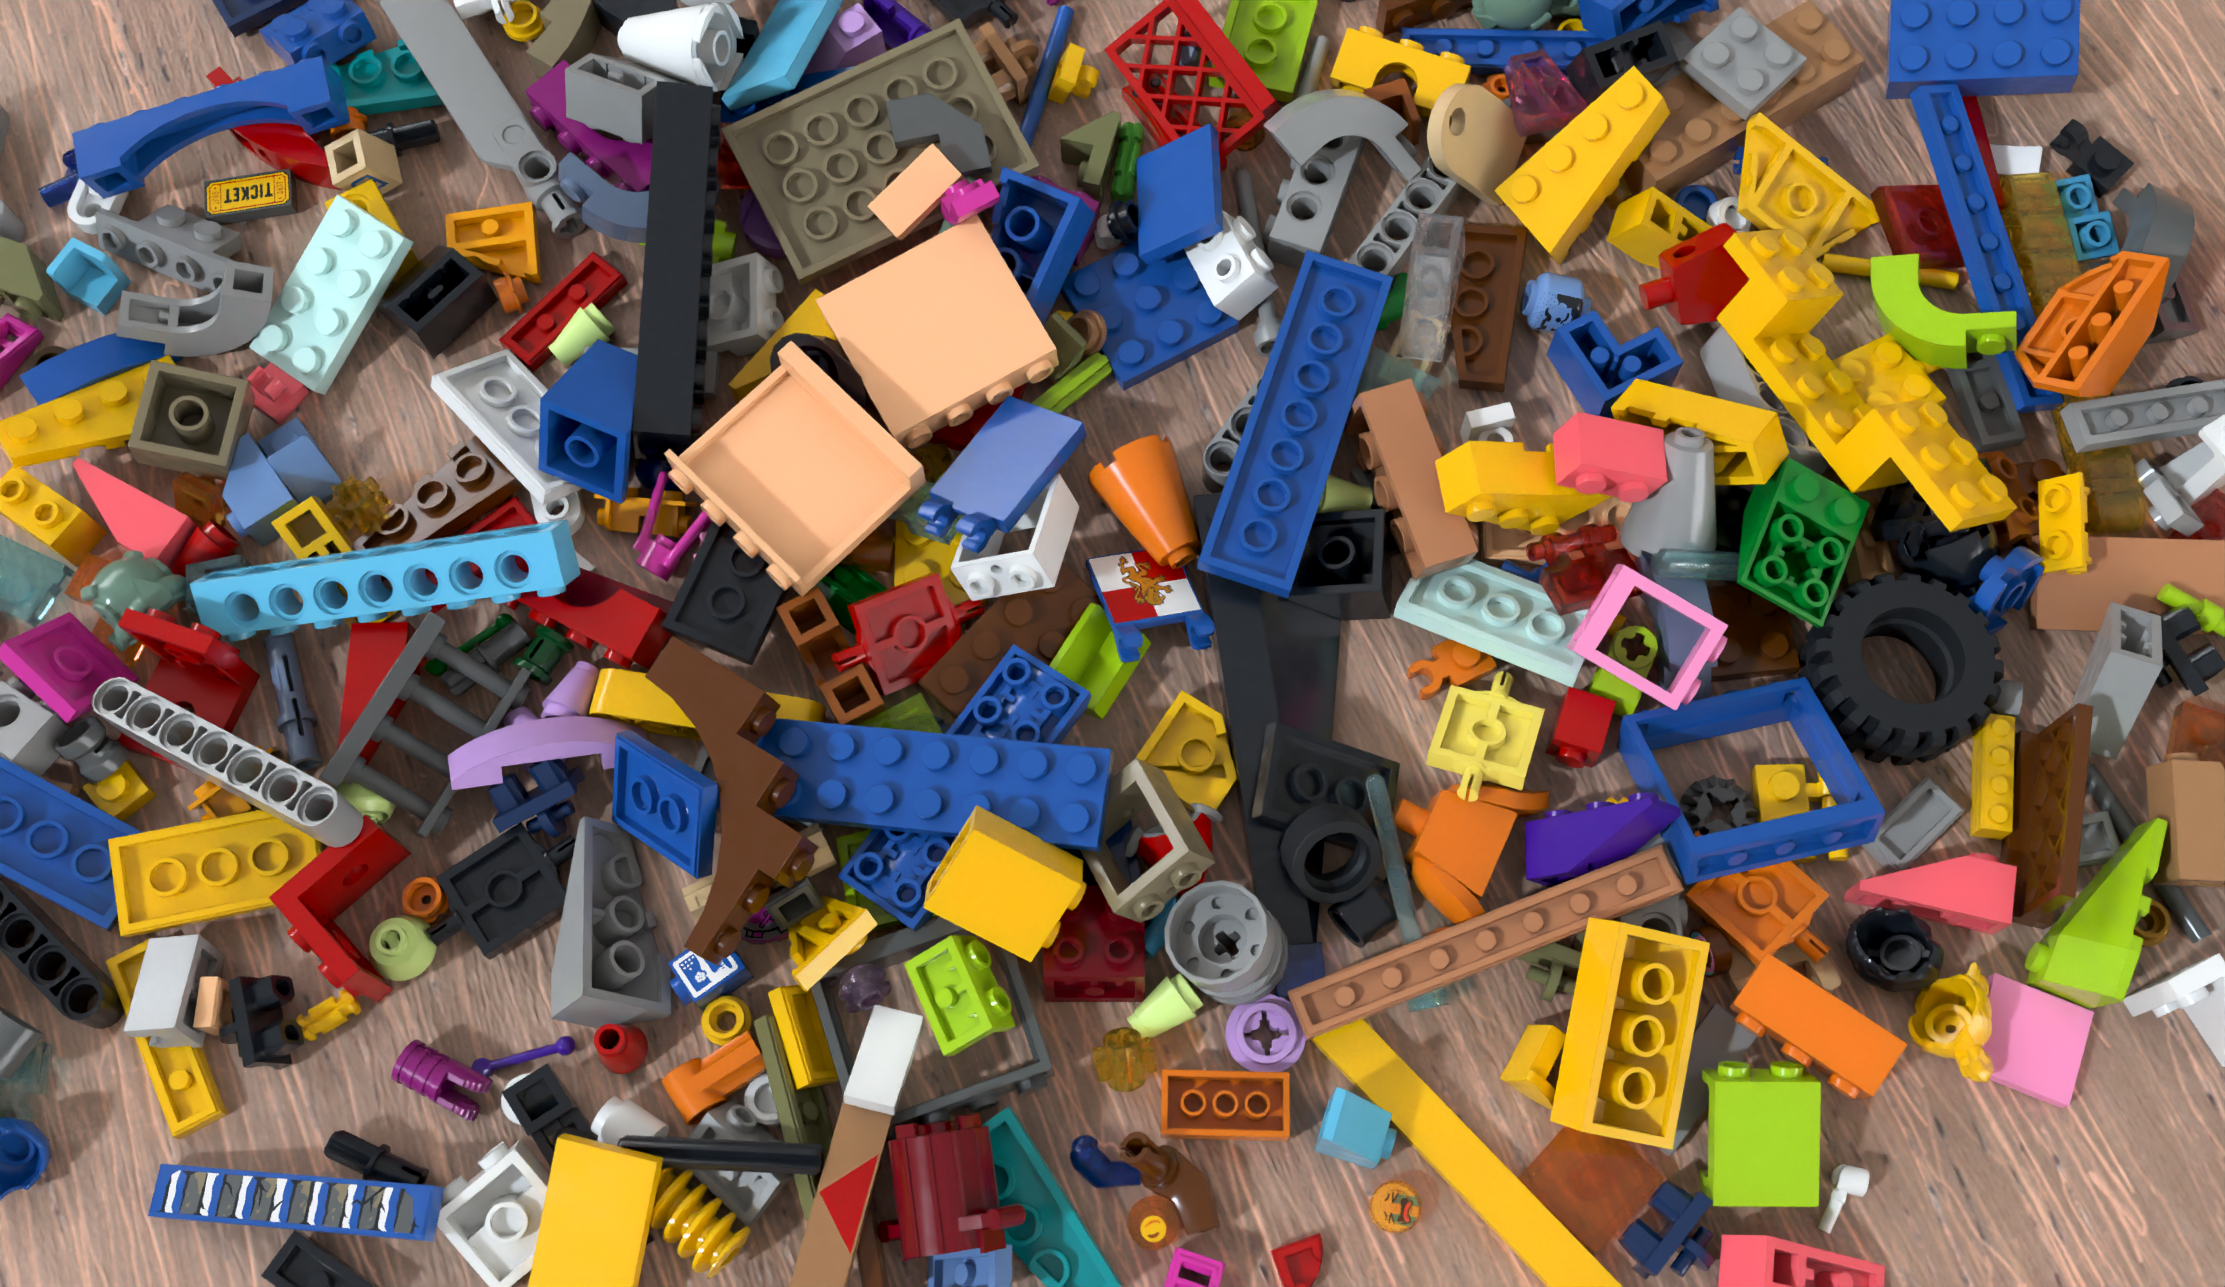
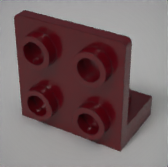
(1095, 955)

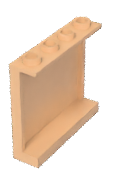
(939, 332)
(798, 472)

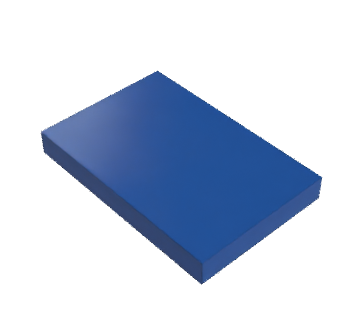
(1179, 194)
(664, 803)

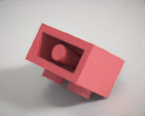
(1609, 457)

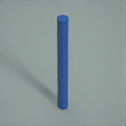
(1046, 73)

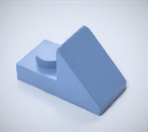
(300, 462)
(971, 1269)

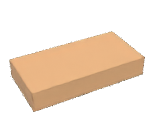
(915, 192)

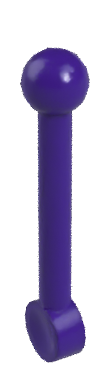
(563, 1046)

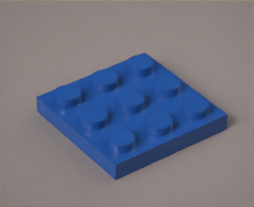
(1150, 311)

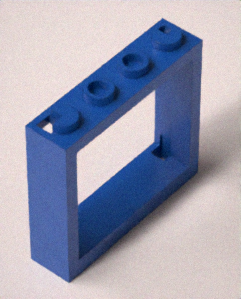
(1766, 843)

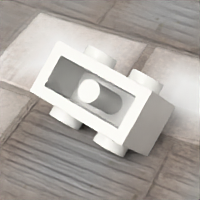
(1233, 268)

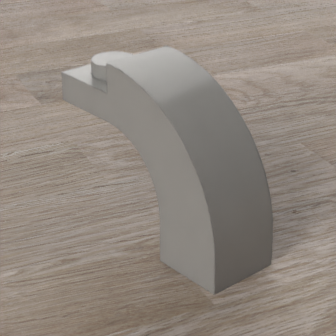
(1333, 113)
(206, 323)

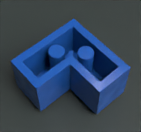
(1601, 369)

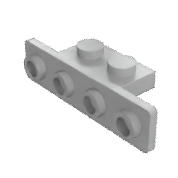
(171, 244)

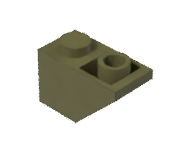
(26, 284)

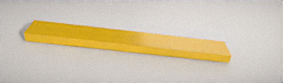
(1462, 1159)

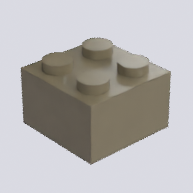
(190, 420)

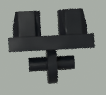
(2194, 667)
(259, 1023)

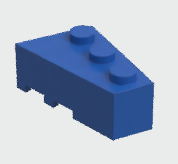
(1619, 17)

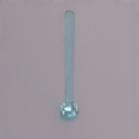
(1398, 880)

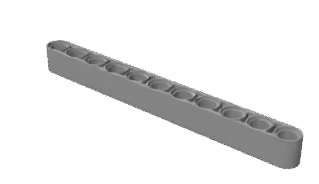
(1375, 252)

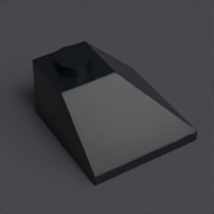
(1346, 566)

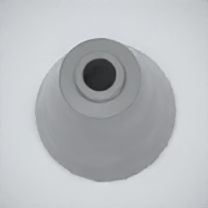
(1683, 508)

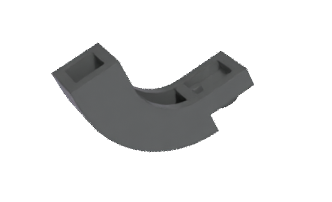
(2158, 227)

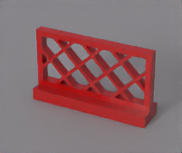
(1214, 47)

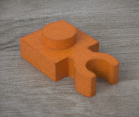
(1452, 663)

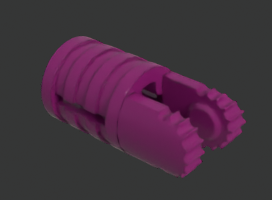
(435, 1076)

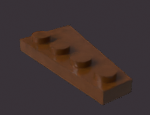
(1487, 305)
(446, 501)

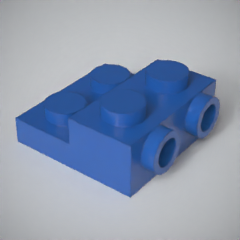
(317, 30)

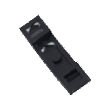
(548, 1111)

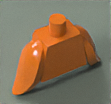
(1461, 842)

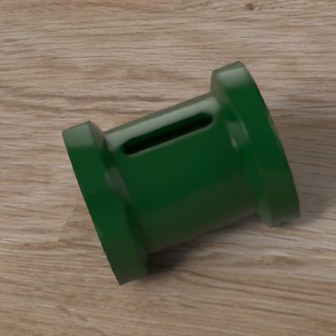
(543, 654)

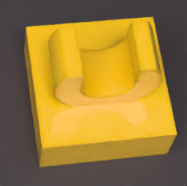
(1072, 76)

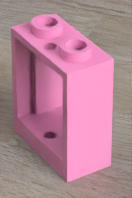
(1605, 610)

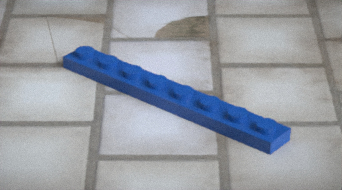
(1978, 227)

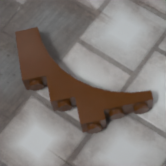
(752, 786)

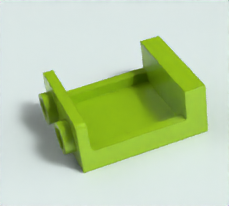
(1762, 1136)

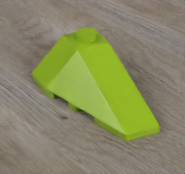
(2092, 945)

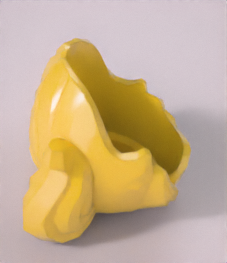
(1957, 1005)

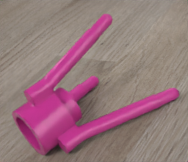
(663, 554)

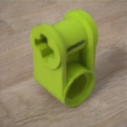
(1613, 688)

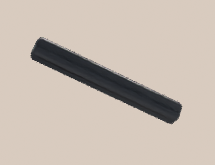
(730, 1154)

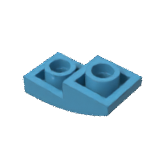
(2089, 229)

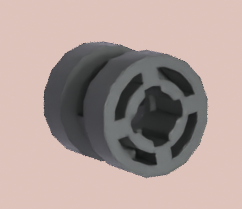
(92, 749)

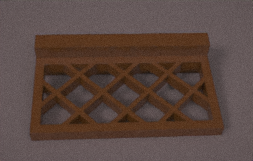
(2048, 815)

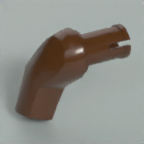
(1175, 1179)

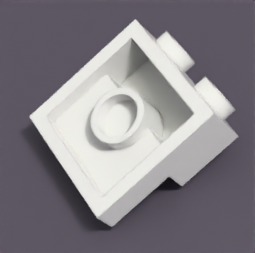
(743, 304)
(497, 1214)

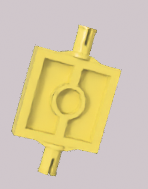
(1485, 737)

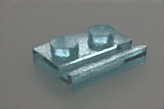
(28, 581)

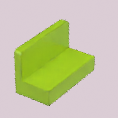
(1093, 660)

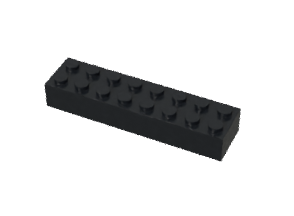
(677, 271)

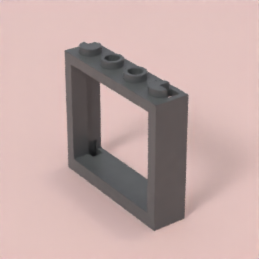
(904, 946)

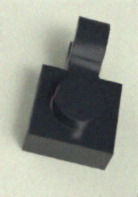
(2098, 158)

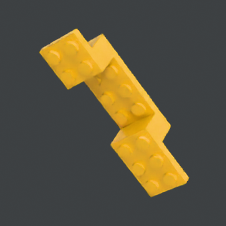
(1860, 442)

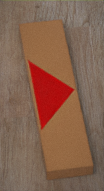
(842, 1198)

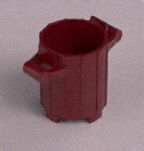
(946, 1190)

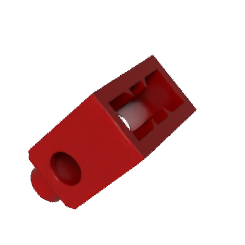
(1696, 278)

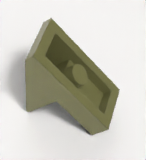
(1095, 151)

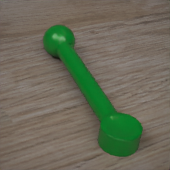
(437, 668)

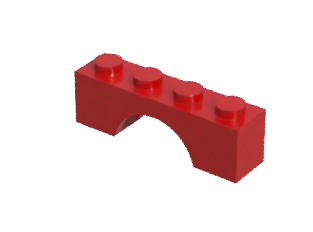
(622, 623)

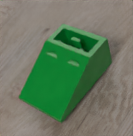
(1798, 540)

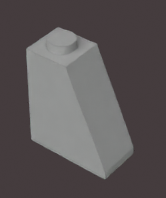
(2120, 675)

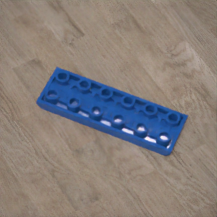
(1016, 702)

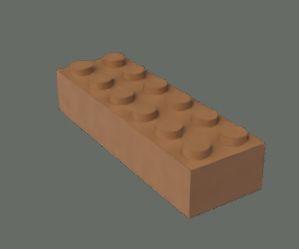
(1706, 133)

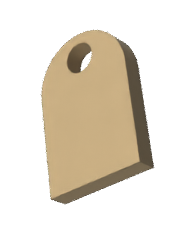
(1479, 145)

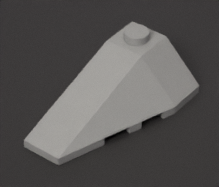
(605, 945)

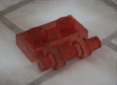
(1576, 583)

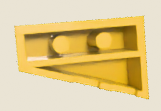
(1744, 437)
(1509, 487)

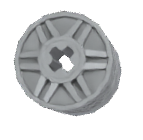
(1208, 924)

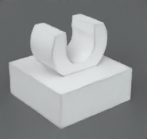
(1489, 424)

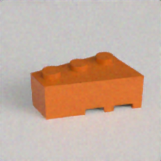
(1817, 1028)

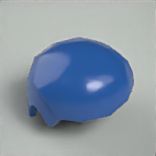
(22, 1154)

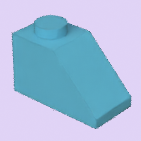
(1355, 1130)

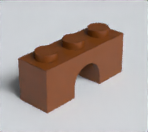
(818, 635)

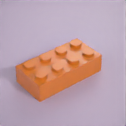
(1225, 1105)

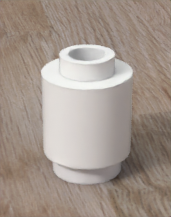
(625, 1118)

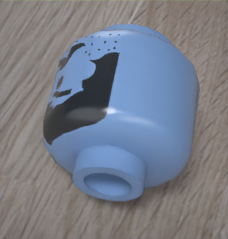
(1553, 301)

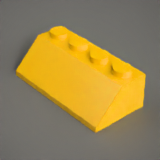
(1630, 1033)

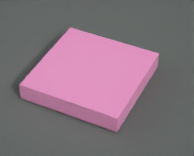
(2035, 1040)

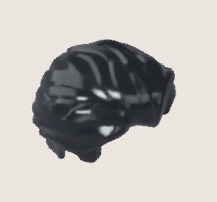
(1893, 950)

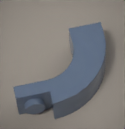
(606, 207)
(1674, 632)

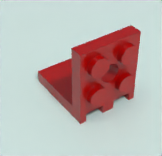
(191, 671)
(325, 891)

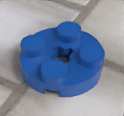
(2006, 585)

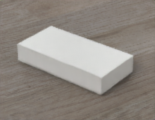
(884, 1060)

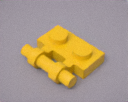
(1783, 792)

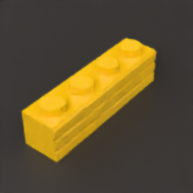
(1993, 778)

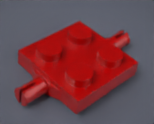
(904, 631)

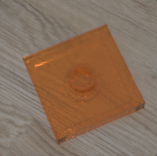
(1590, 1183)

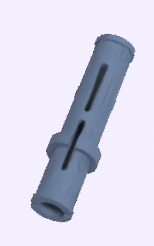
(301, 748)

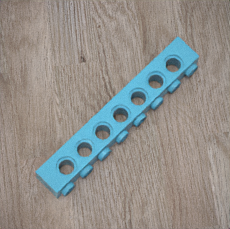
(225, 595)

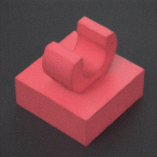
(276, 392)

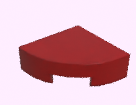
(1299, 1261)

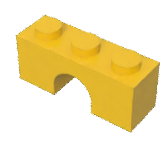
(1369, 58)

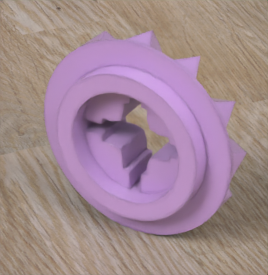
(1247, 1019)

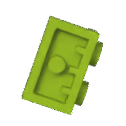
(959, 993)

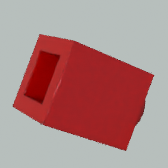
(1580, 728)

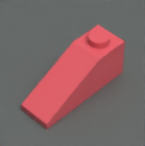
(135, 517)
(1957, 892)
(1783, 1263)

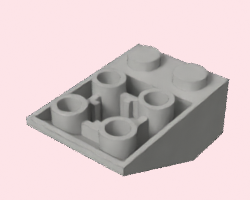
(613, 96)

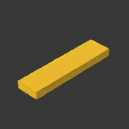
(177, 1073)

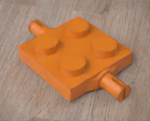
(1762, 909)

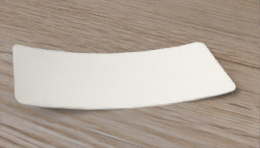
(2016, 158)

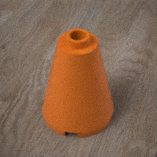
(1149, 499)

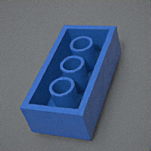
(1983, 46)

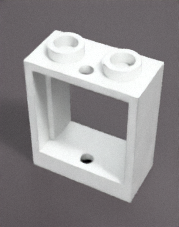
(1026, 570)

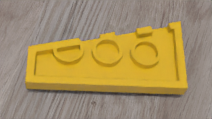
(80, 420)

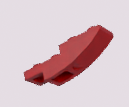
(281, 144)

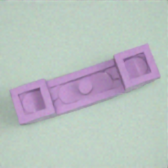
(534, 741)

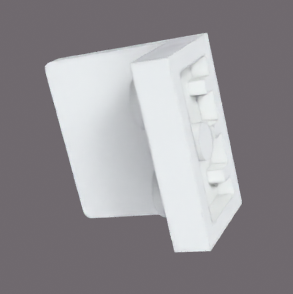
(2195, 989)

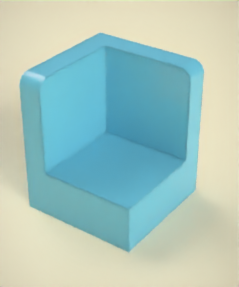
(88, 276)

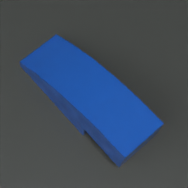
(89, 365)

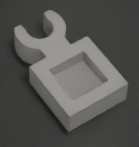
(2168, 505)

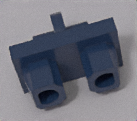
(554, 785)
(1655, 1249)

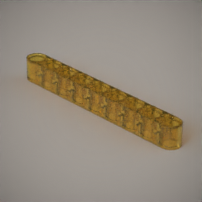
(2046, 263)

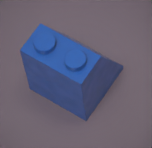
(590, 422)

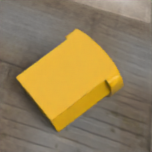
(1533, 1062)

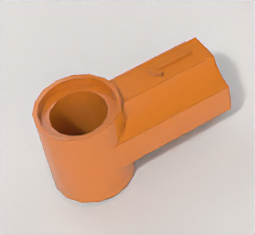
(707, 1082)

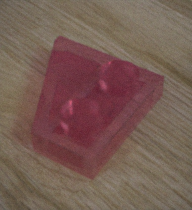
(1540, 94)

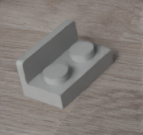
(741, 1192)

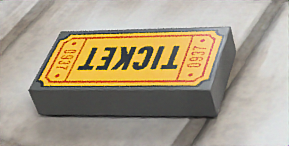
(250, 197)

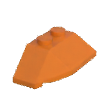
(2095, 326)

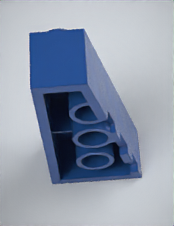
(1038, 235)

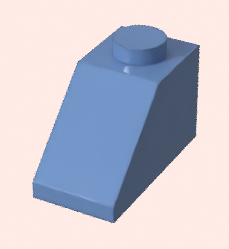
(255, 493)

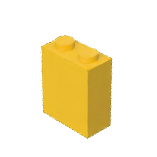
(1005, 885)

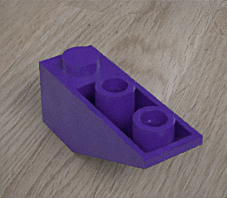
(1582, 841)

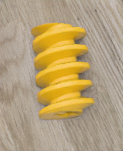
(695, 1223)

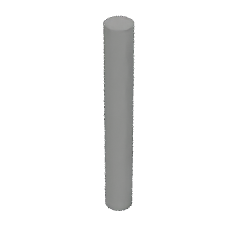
(1314, 66)

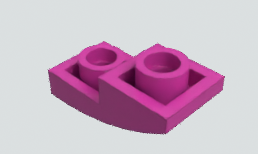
(967, 200)

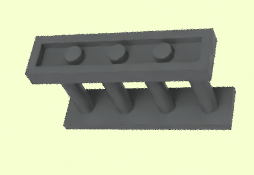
(404, 684)

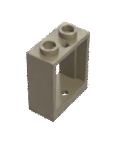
(1181, 868)

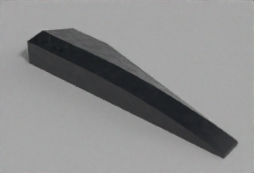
(1271, 667)

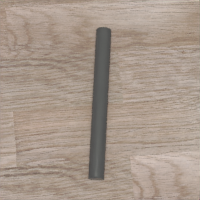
(2124, 826)

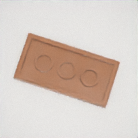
(2130, 575)

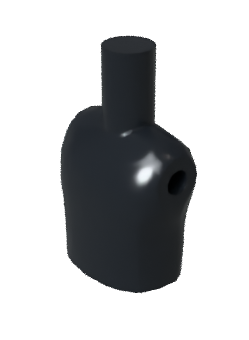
(1367, 912)

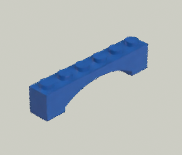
(124, 151)

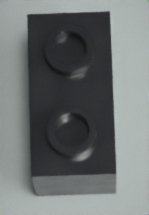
(1607, 61)

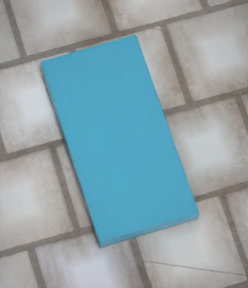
(781, 51)

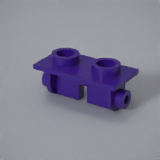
(895, 22)

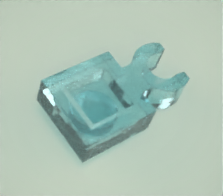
(28, 1081)

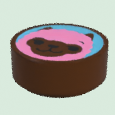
(1719, 954)

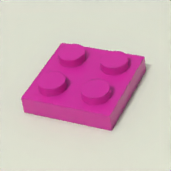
(63, 664)

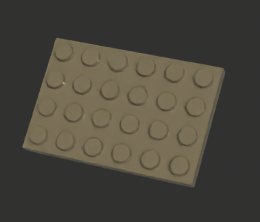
(833, 149)

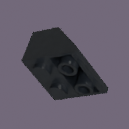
(437, 300)

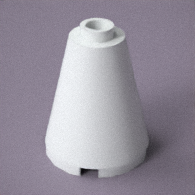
(686, 43)

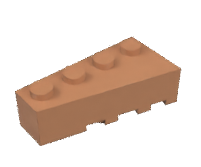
(1402, 456)

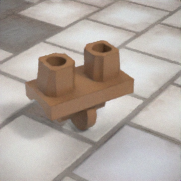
(1009, 60)

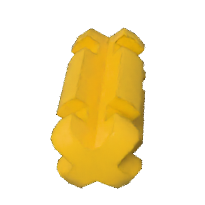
(328, 1015)

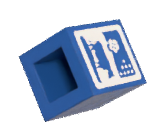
(703, 981)

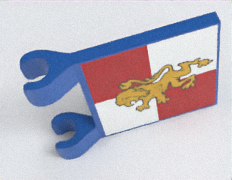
(1146, 595)

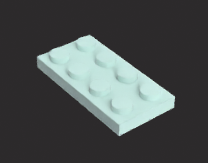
(331, 294)
(1496, 616)

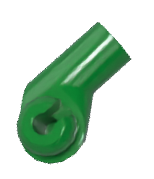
(1395, 301)

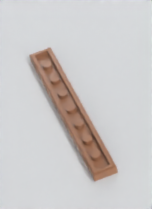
(1484, 942)

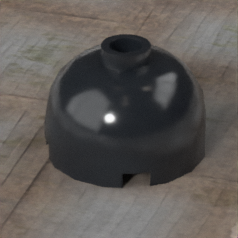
(1954, 558)

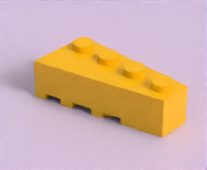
(1583, 163)

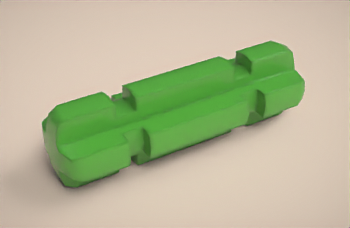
(1126, 161)

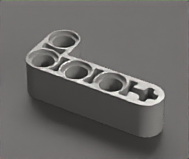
(1739, 382)

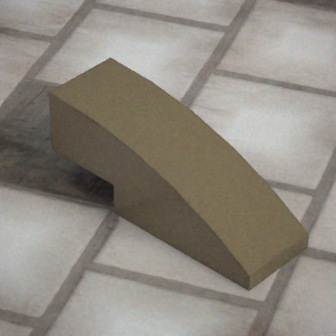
(568, 34)

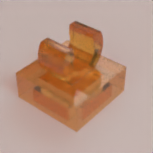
(199, 498)

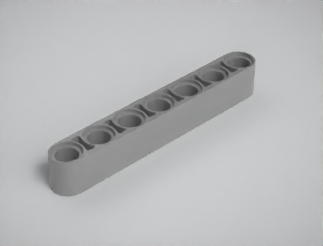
(228, 762)

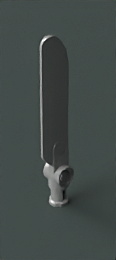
(482, 105)

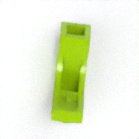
(1927, 331)

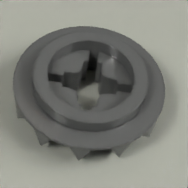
(1720, 791)

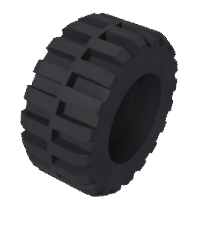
(1935, 625)

